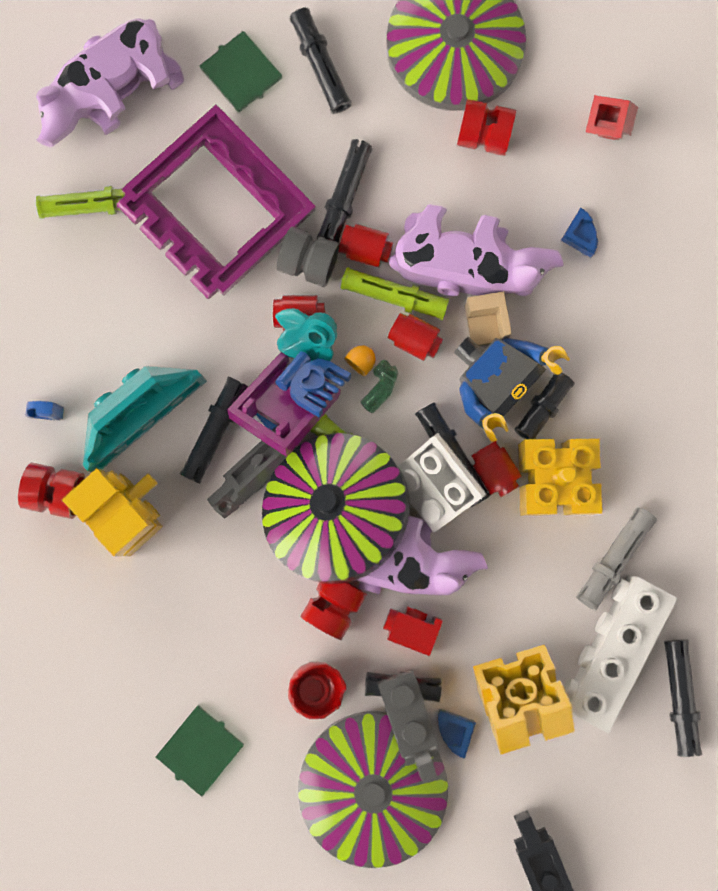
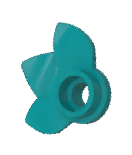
(306, 334)

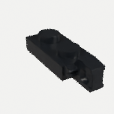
(540, 857)

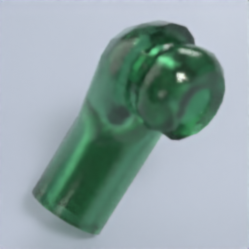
(384, 387)

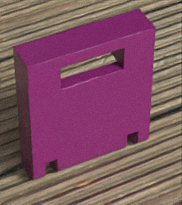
(278, 407)

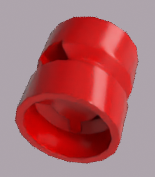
(486, 127)
(44, 489)
(332, 608)

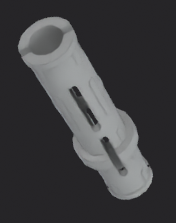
(613, 563)

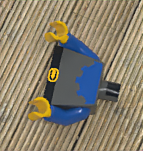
(501, 377)

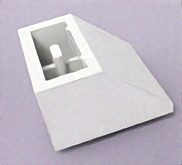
(439, 483)

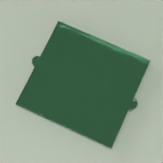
(240, 71)
(199, 750)

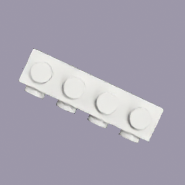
(618, 651)

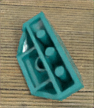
(134, 409)

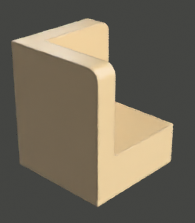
(487, 318)

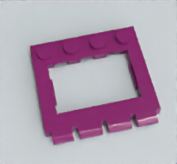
(249, 167)

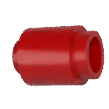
(365, 245)
(305, 303)
(415, 336)
(496, 469)

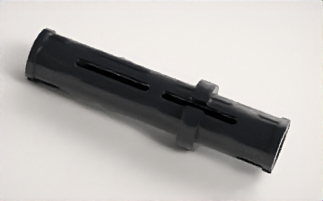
(314, 48)
(340, 204)
(434, 423)
(212, 431)
(683, 700)

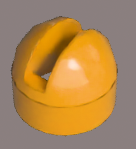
(361, 359)

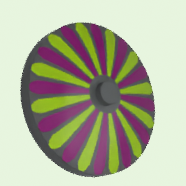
(455, 49)
(365, 798)

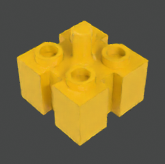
(559, 477)
(115, 510)
(523, 699)

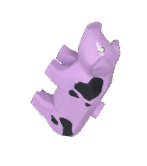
(102, 76)
(466, 261)
(421, 570)

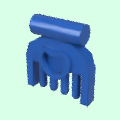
(308, 379)

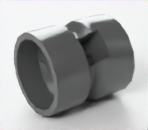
(311, 257)

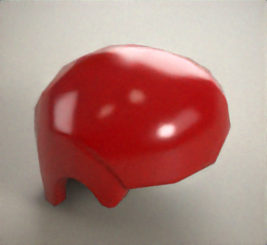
(316, 690)

